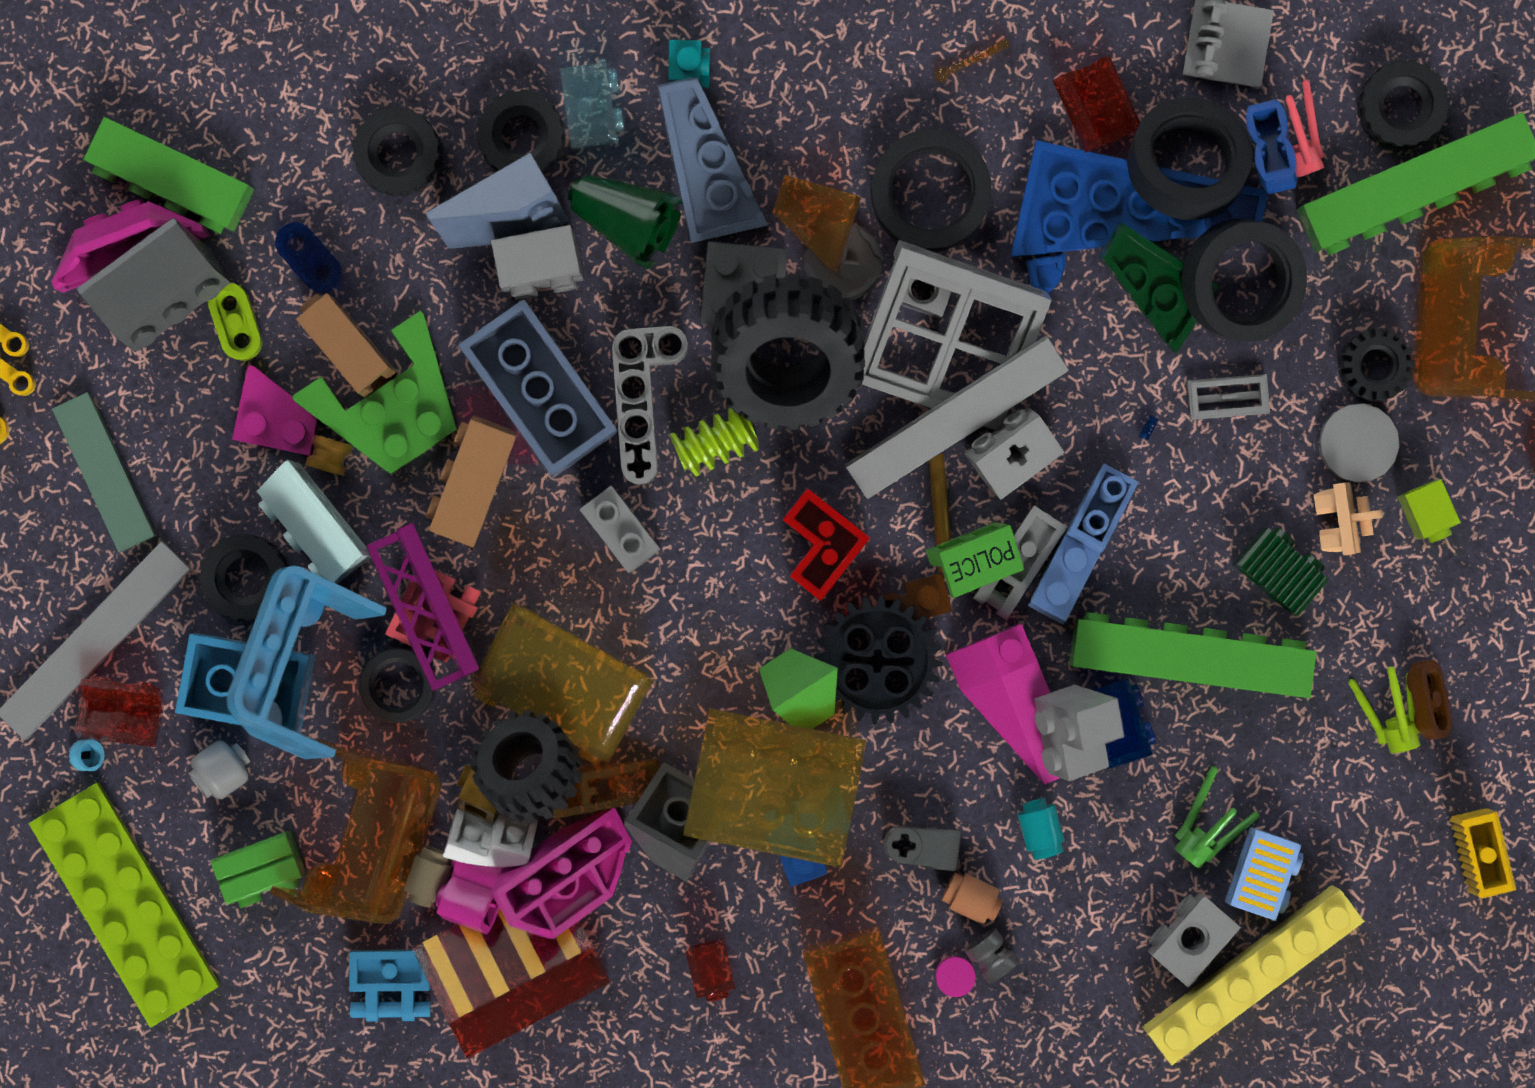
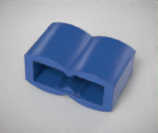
(1271, 144)

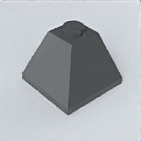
(660, 823)

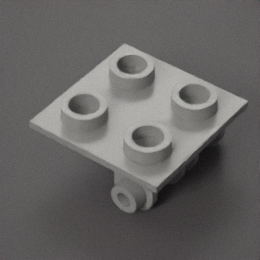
(1228, 42)

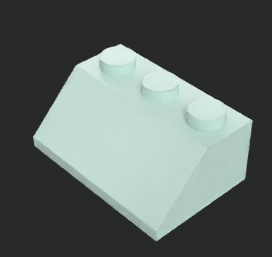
(312, 522)

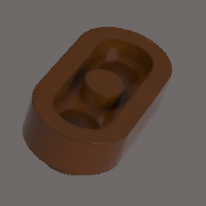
(1429, 699)

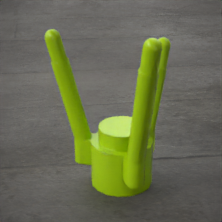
(1400, 730)

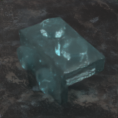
(590, 104)

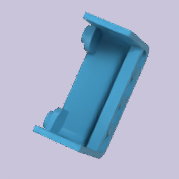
(290, 602)

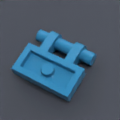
(387, 971)

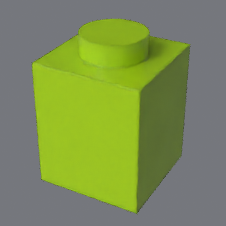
(1429, 511)

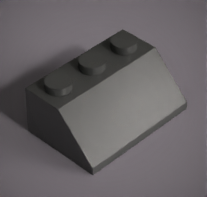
(154, 285)

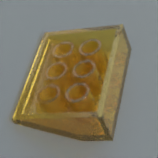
(775, 787)

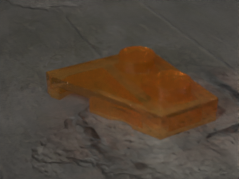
(817, 216)

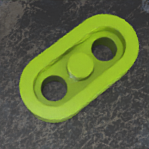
(236, 322)

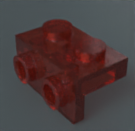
(1097, 104)
(119, 712)

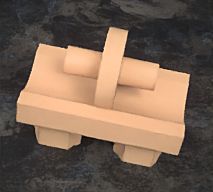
(1346, 536)

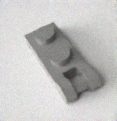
(1035, 541)

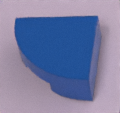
(1046, 271)

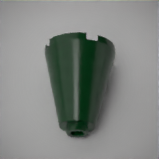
(627, 215)

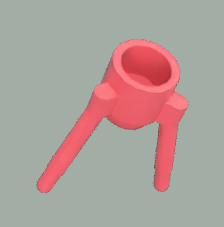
(1307, 152)

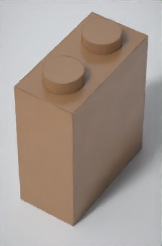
(345, 344)

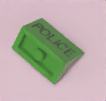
(977, 558)

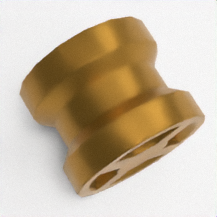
(328, 455)

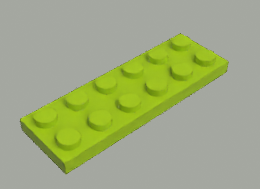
(124, 904)

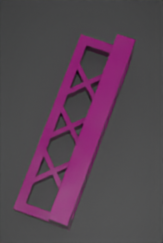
(437, 603)

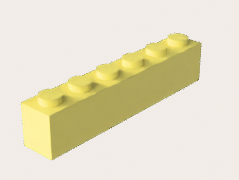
(1253, 974)

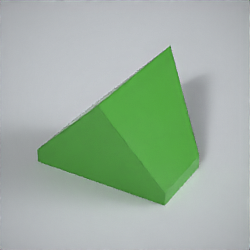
(800, 688)

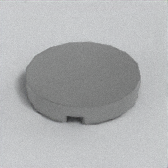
(1358, 443)

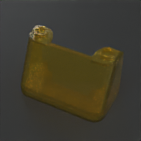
(564, 677)

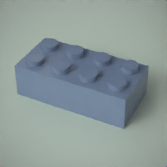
(538, 388)

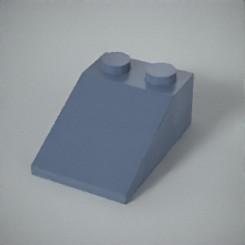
(500, 206)

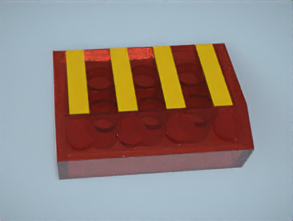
(505, 978)

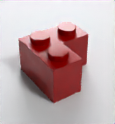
(833, 541)

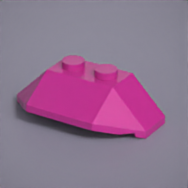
(108, 238)
(564, 876)

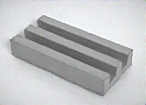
(1194, 400)

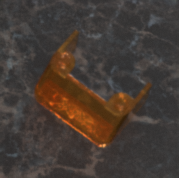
(1449, 319)
(378, 843)

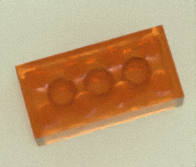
(862, 1012)

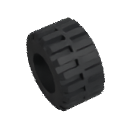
(510, 744)

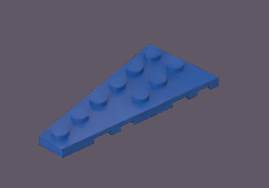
(1081, 197)

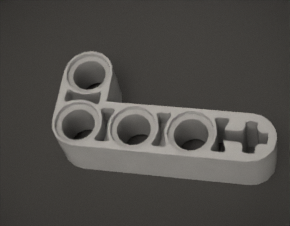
(643, 406)

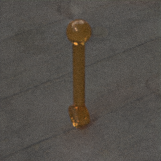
(942, 74)

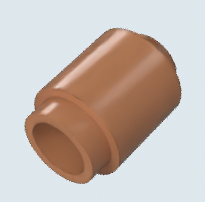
(972, 898)

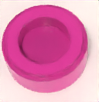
(955, 976)

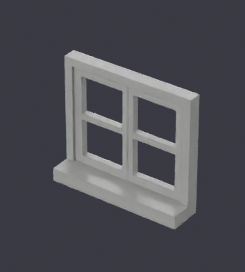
(970, 284)

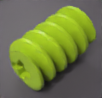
(714, 441)

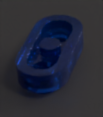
(309, 258)

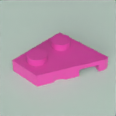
(271, 416)

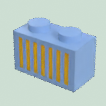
(1264, 874)

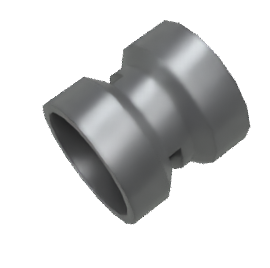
(992, 956)

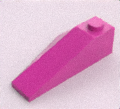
(1001, 682)

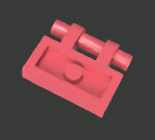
(425, 626)

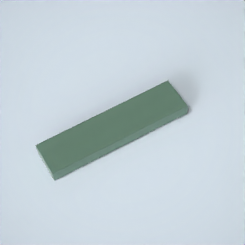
(104, 472)

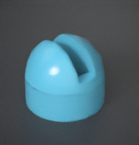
(96, 755)

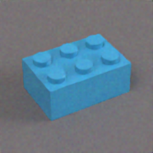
(211, 669)

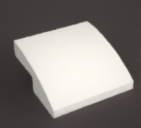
(489, 844)

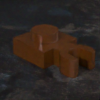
(926, 594)

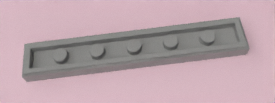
(957, 417)
(94, 640)

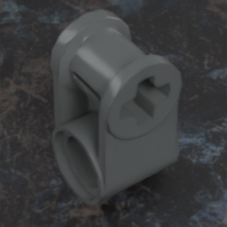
(930, 847)

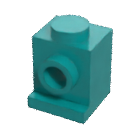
(689, 60)

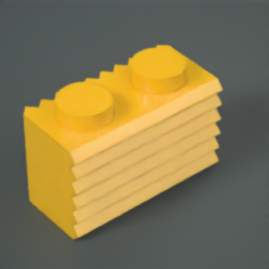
(1483, 853)

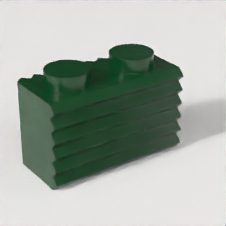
(1282, 570)

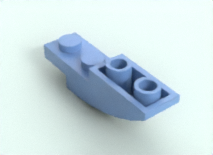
(1082, 543)

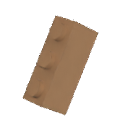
(471, 480)

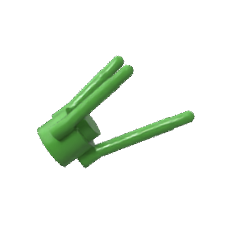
(1199, 845)

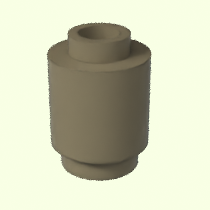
(427, 876)

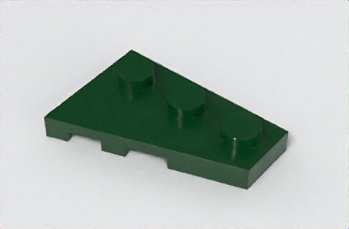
(1152, 282)

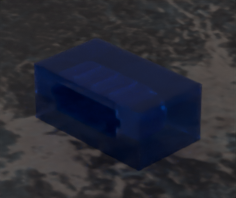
(1148, 428)

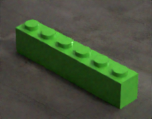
(1418, 183)
(1192, 657)

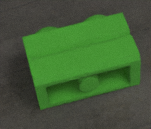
(258, 868)

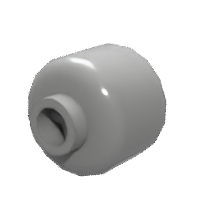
(219, 769)

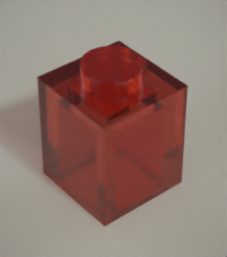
(711, 969)

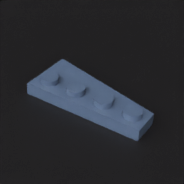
(706, 170)

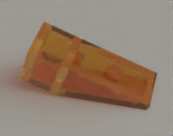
(609, 786)

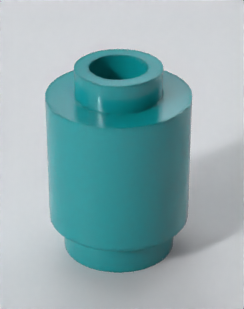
(1041, 829)

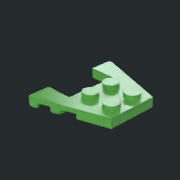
(399, 417)

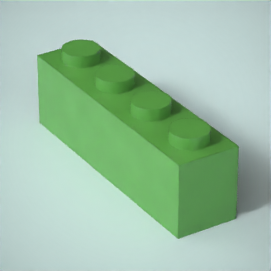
(169, 175)

